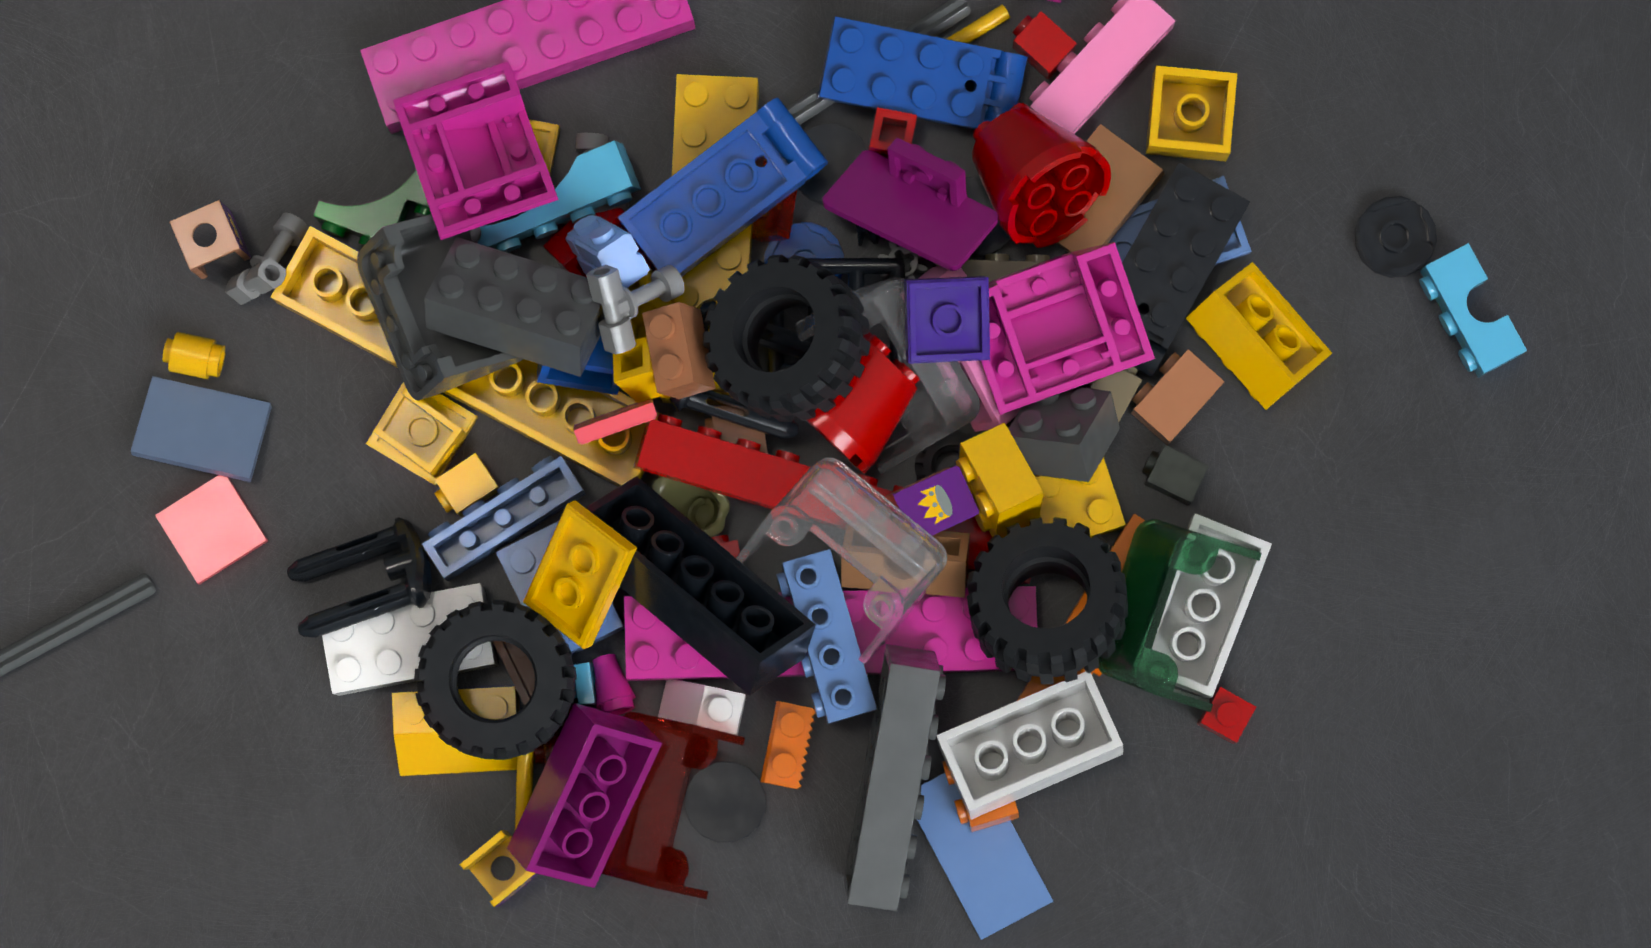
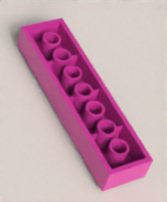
(534, 35)

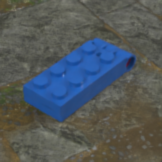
(919, 74)
(724, 189)

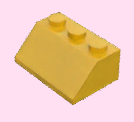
(1258, 335)
(424, 753)

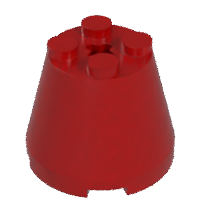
(1038, 175)
(870, 412)

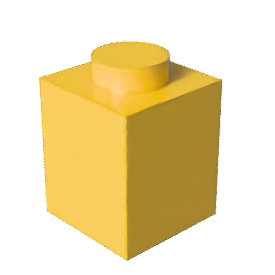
(465, 485)

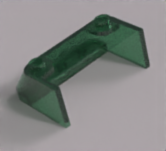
(1149, 572)

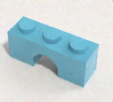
(1483, 344)

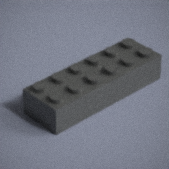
(892, 778)

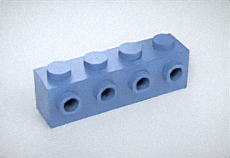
(504, 518)
(833, 648)

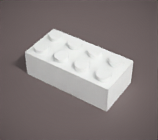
(1208, 609)
(387, 647)
(1030, 744)

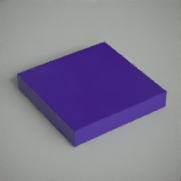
(947, 319)

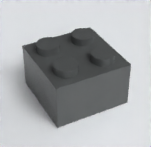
(1066, 433)

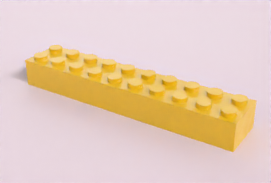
(328, 290)

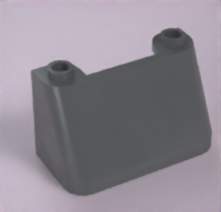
(397, 274)

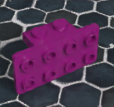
(913, 203)

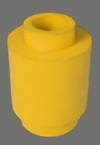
(194, 355)

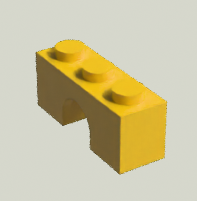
(634, 368)

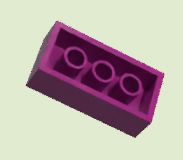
(584, 795)

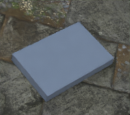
(201, 429)

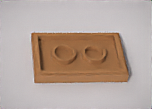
(1130, 183)

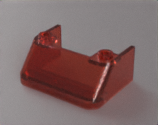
(646, 841)

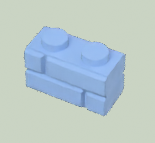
(603, 243)

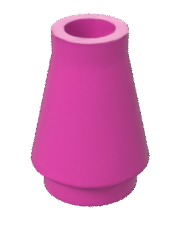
(611, 688)

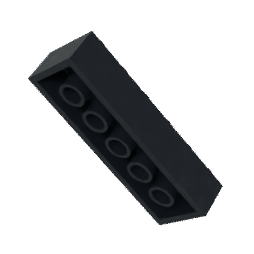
(704, 590)

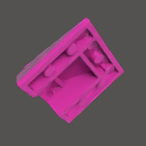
(474, 150)
(1062, 327)

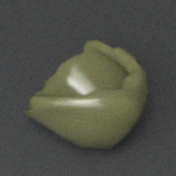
(699, 505)

